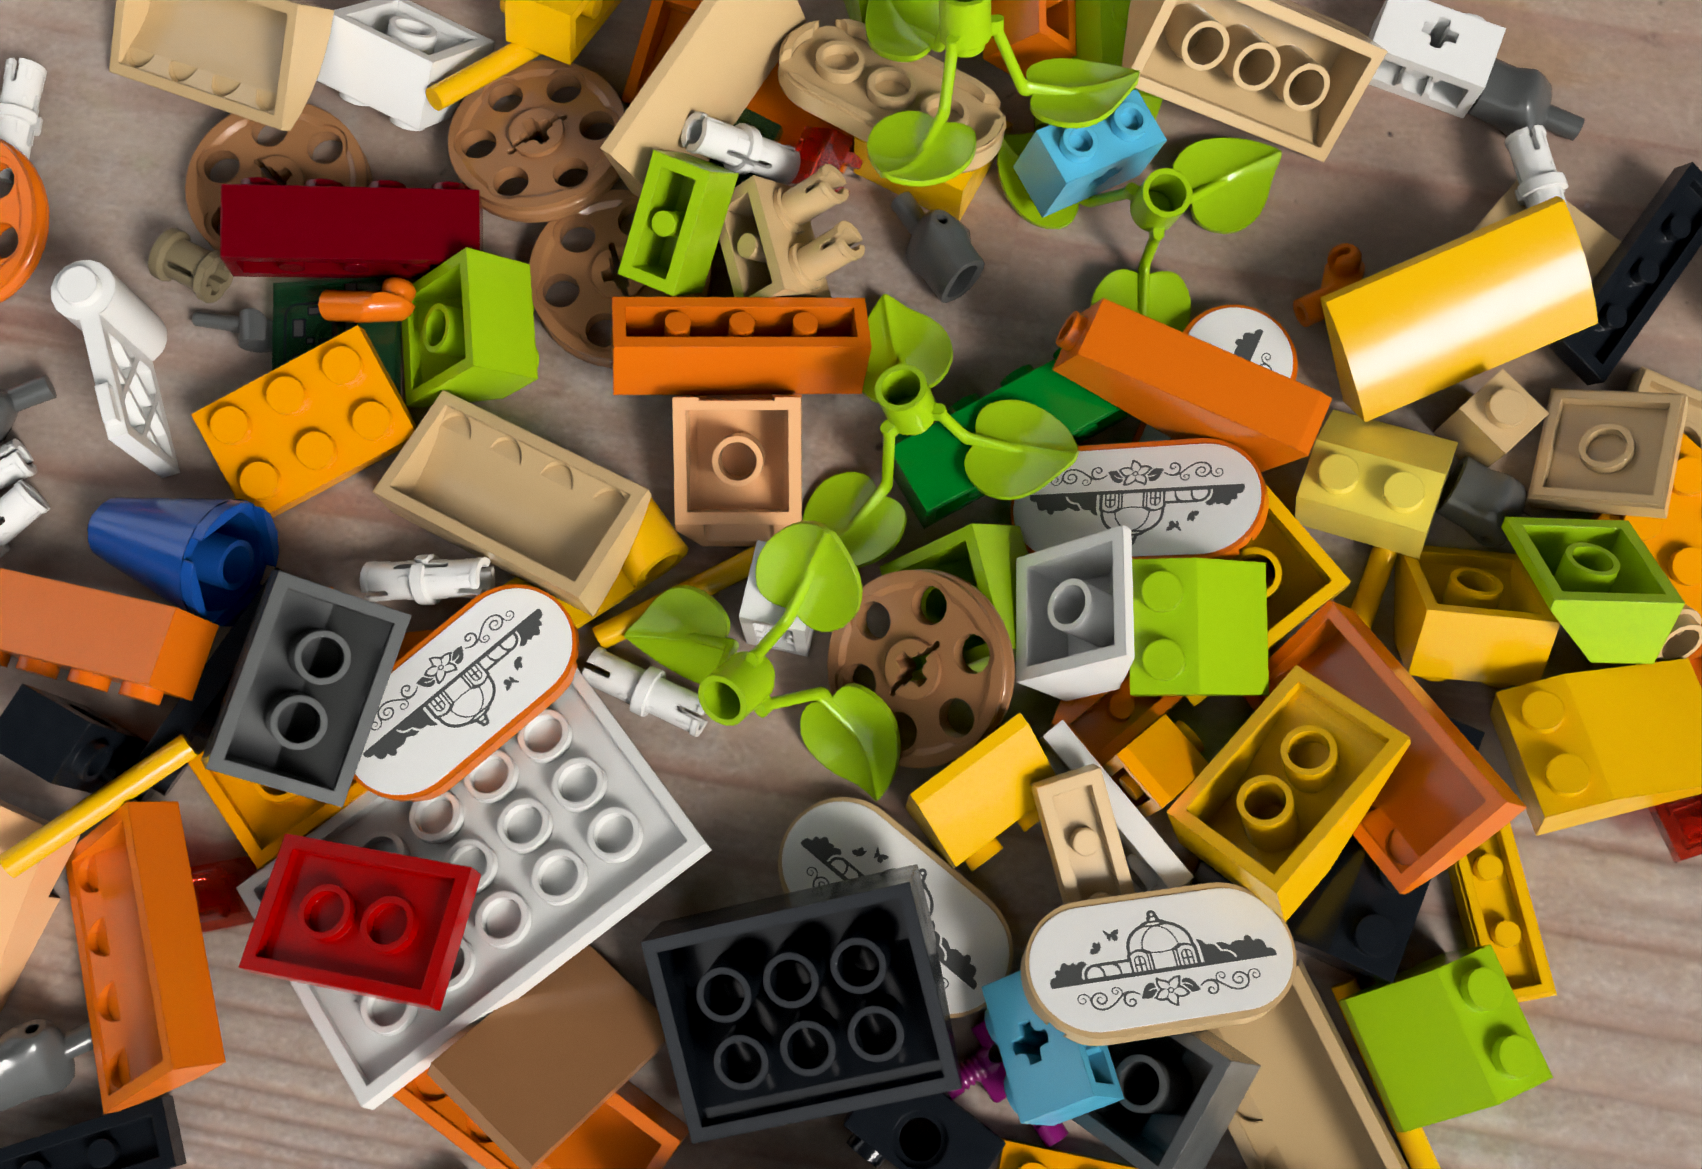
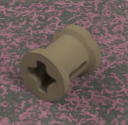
(189, 265)

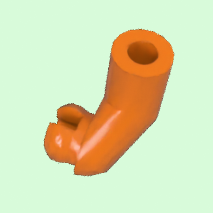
(1342, 269)
(352, 306)

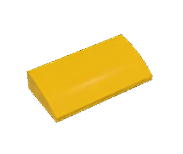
(1459, 309)

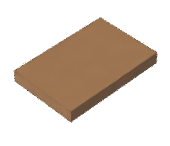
(551, 1057)

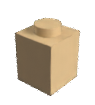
(1492, 420)

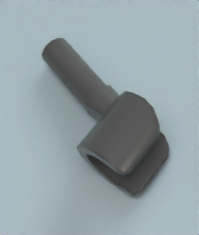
(251, 324)

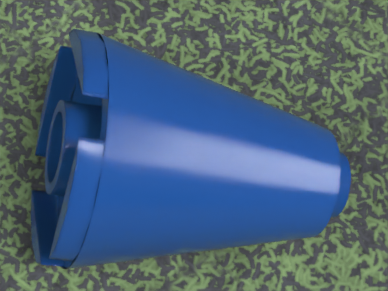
(189, 550)

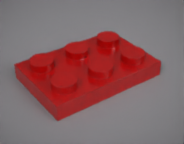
(361, 921)

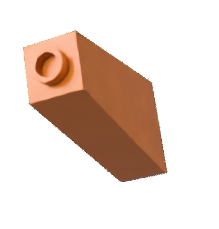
(1189, 385)

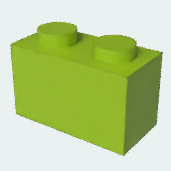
(677, 223)

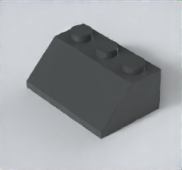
(305, 689)

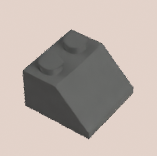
(1175, 1099)

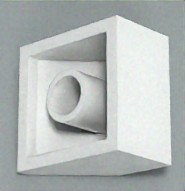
(391, 53)
(1076, 615)

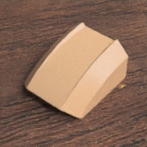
(736, 466)

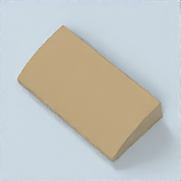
(225, 53)
(707, 69)
(516, 501)
(1308, 1094)

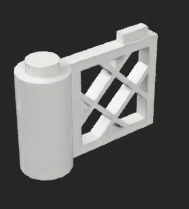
(121, 347)

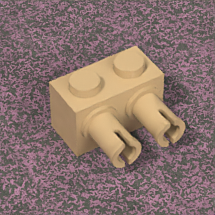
(772, 241)

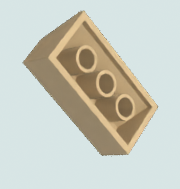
(1254, 66)

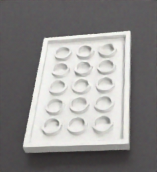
(565, 846)

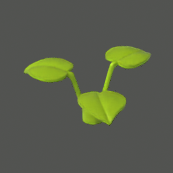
(927, 150)
(1217, 177)
(1011, 454)
(816, 580)

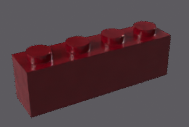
(345, 230)

